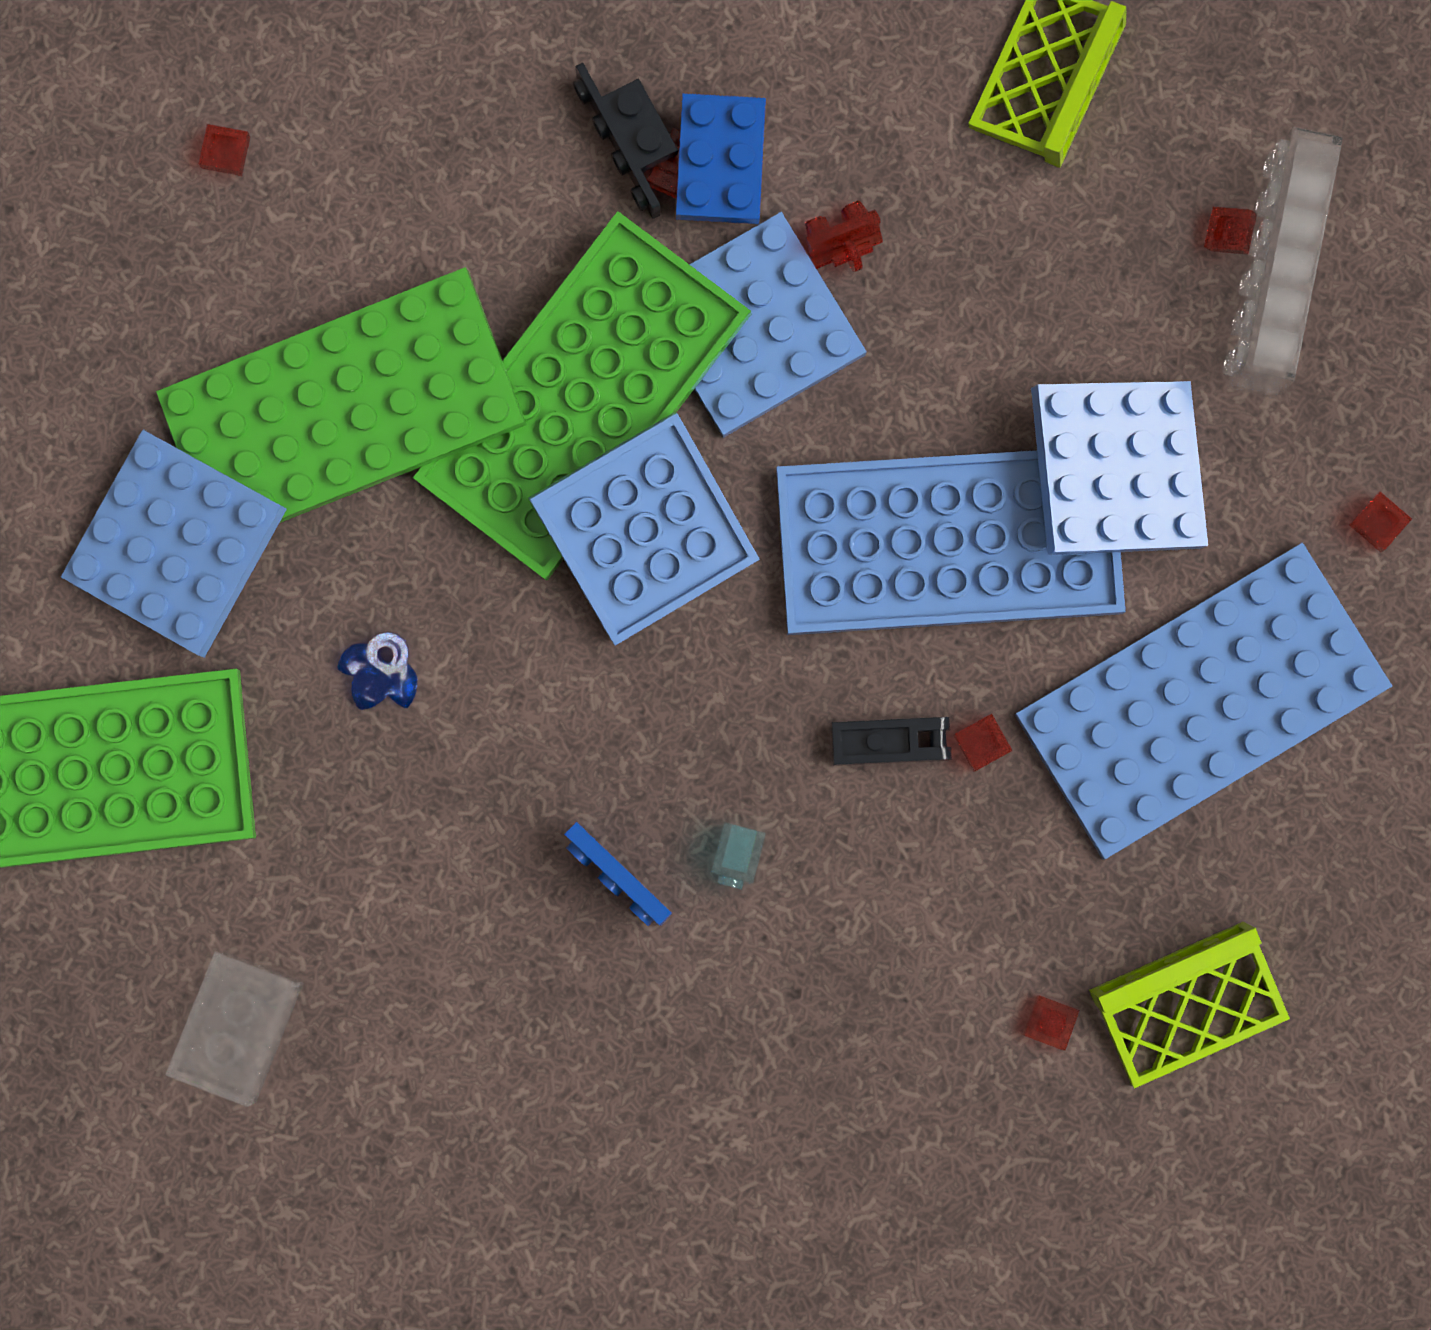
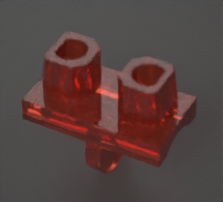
(845, 240)

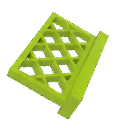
(1076, 94)
(1181, 968)

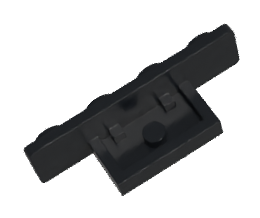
(633, 130)

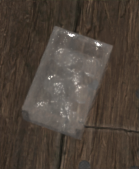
(234, 1028)

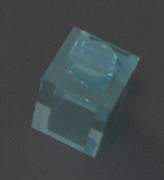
(737, 855)

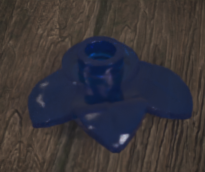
(379, 678)

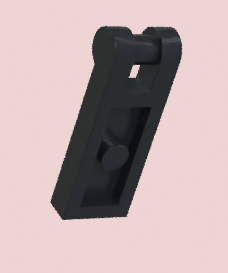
(889, 741)

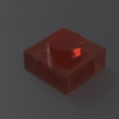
(224, 150)
(1230, 230)
(1380, 521)
(982, 742)
(1051, 1022)

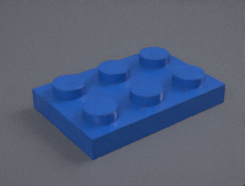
(720, 158)
(615, 876)

